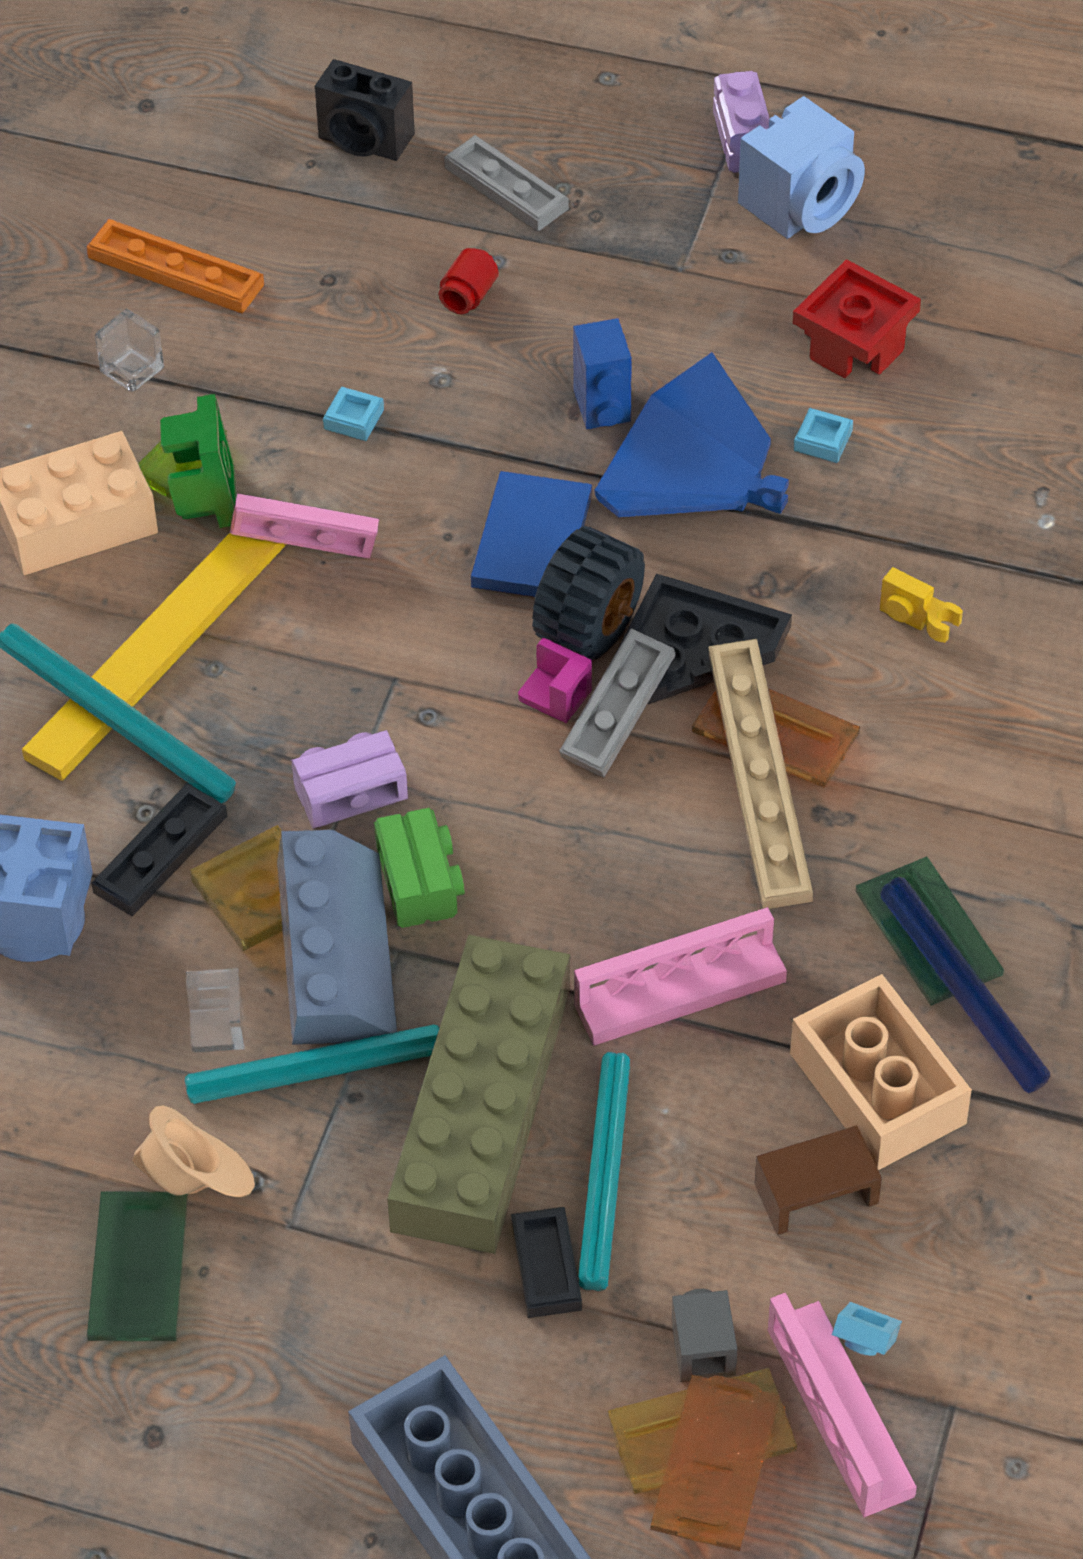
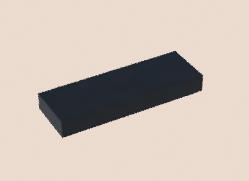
(159, 849)

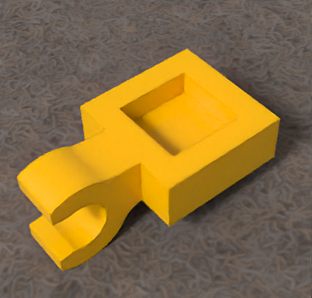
(913, 603)

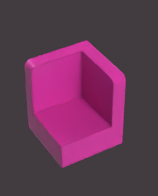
(558, 682)

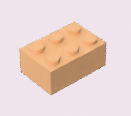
(75, 503)
(880, 1070)

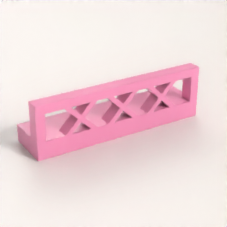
(679, 981)
(839, 1406)

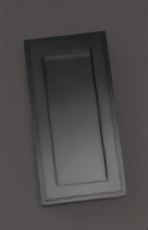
(546, 1262)

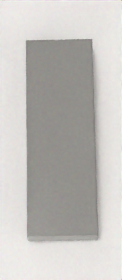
(506, 183)
(617, 703)

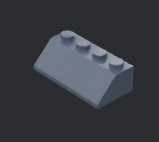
(334, 938)

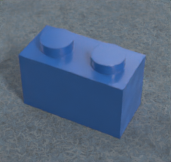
(602, 373)

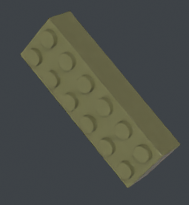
(479, 1094)

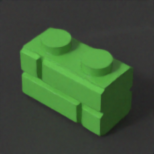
(417, 867)

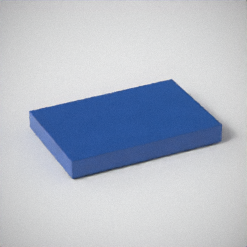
(525, 529)

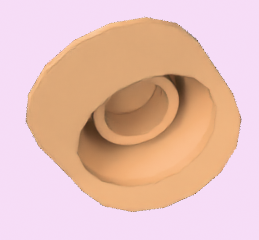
(189, 1159)

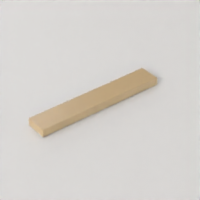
(760, 775)

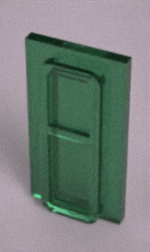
(947, 912)
(137, 1266)

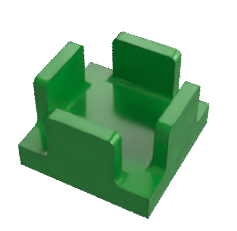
(203, 438)

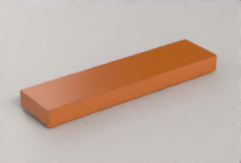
(175, 266)

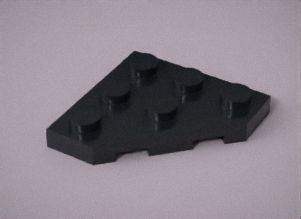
(697, 618)

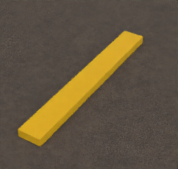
(153, 649)

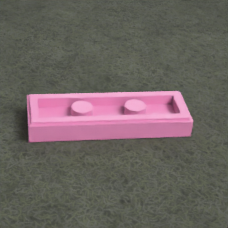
(303, 526)

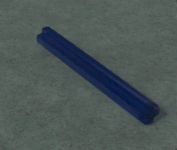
(965, 985)

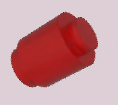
(468, 280)

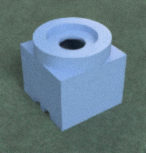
(799, 170)

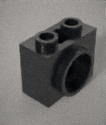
(364, 110)

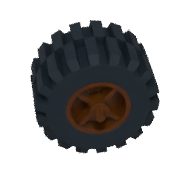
(588, 592)

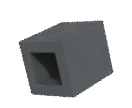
(704, 1334)

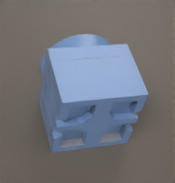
(41, 887)

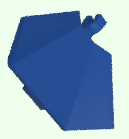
(692, 452)

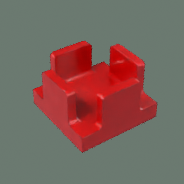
(857, 318)

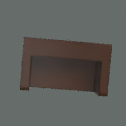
(815, 1173)

